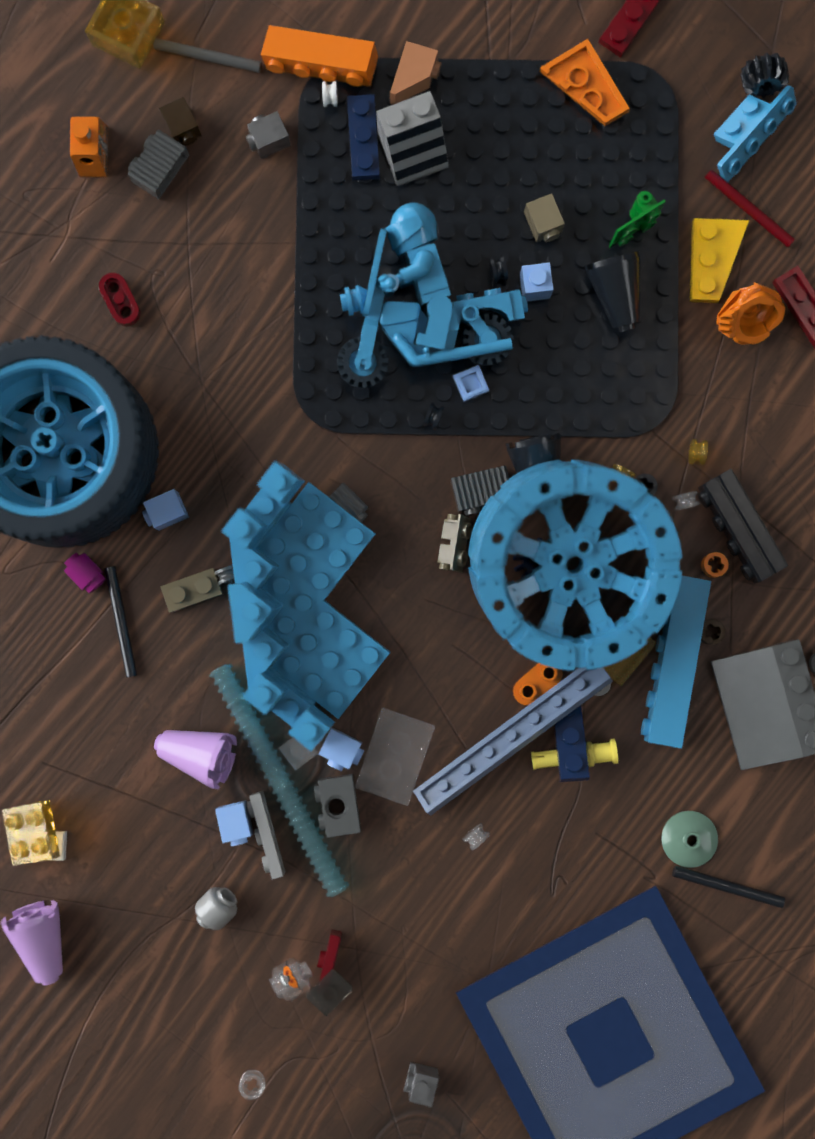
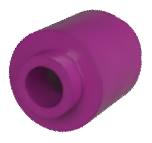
(84, 572)

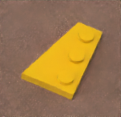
(712, 256)

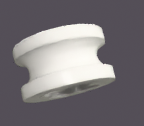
(329, 93)

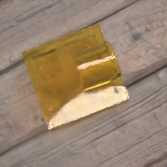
(30, 833)

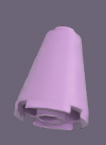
(198, 754)
(37, 940)

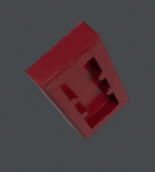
(328, 958)

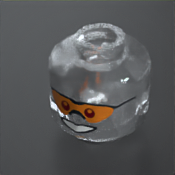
(291, 979)

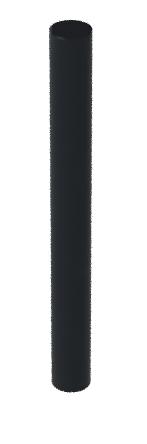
(120, 621)
(728, 886)

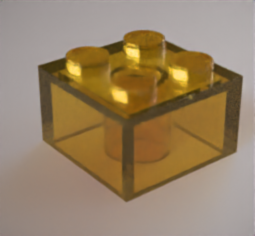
(125, 29)

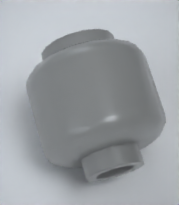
(216, 908)

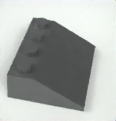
(768, 703)

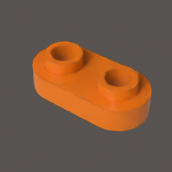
(537, 681)

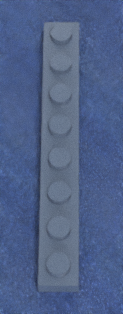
(510, 737)

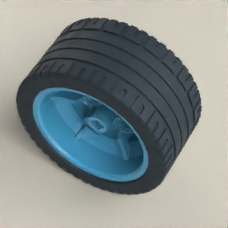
(115, 480)

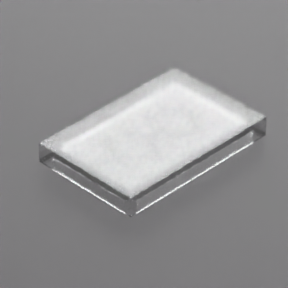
(395, 756)

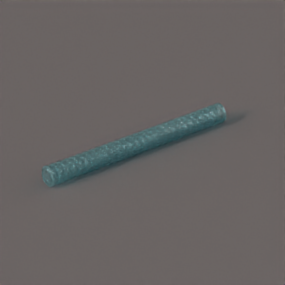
(279, 779)

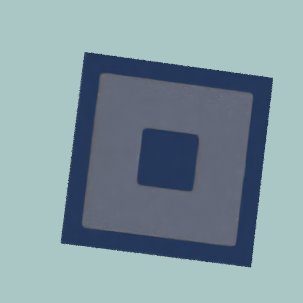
(611, 1031)

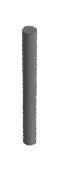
(207, 55)

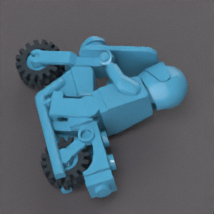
(421, 336)

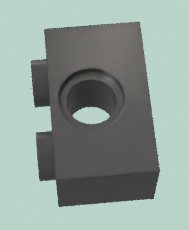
(338, 823)

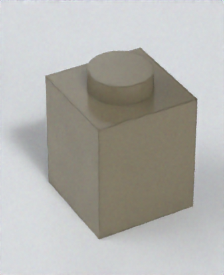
(544, 218)

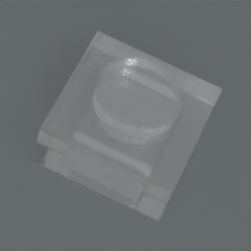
(297, 753)

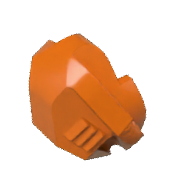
(751, 314)

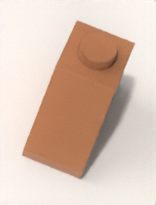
(414, 72)

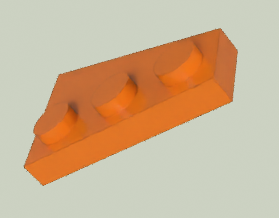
(587, 82)

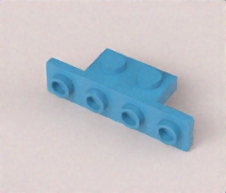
(750, 128)

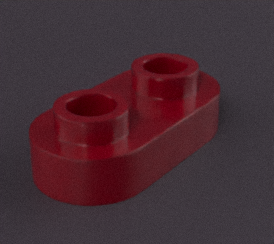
(119, 301)

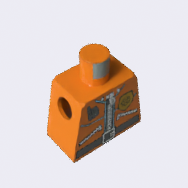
(90, 141)

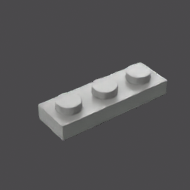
(265, 835)

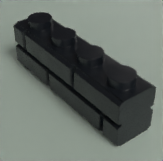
(742, 527)

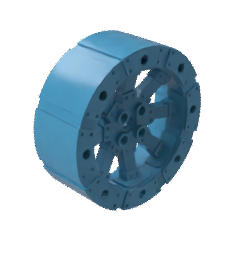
(652, 594)

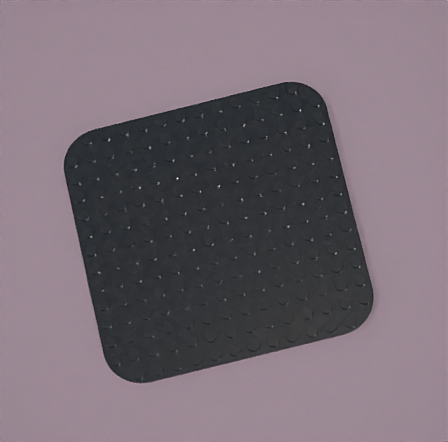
(506, 145)

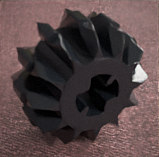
(765, 75)

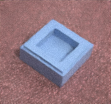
(471, 383)

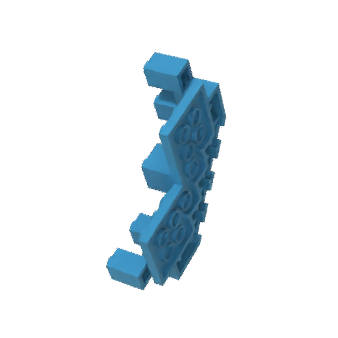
(292, 638)

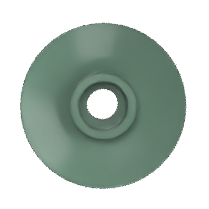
(678, 830)

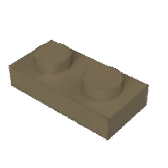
(191, 590)

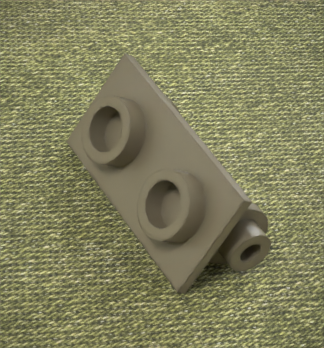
(458, 530)

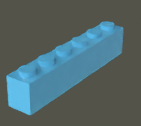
(676, 665)

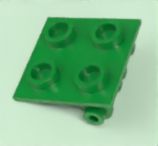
(643, 216)

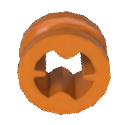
(722, 560)

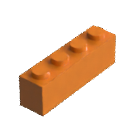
(319, 56)

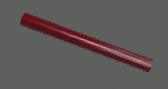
(748, 207)

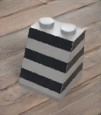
(412, 138)

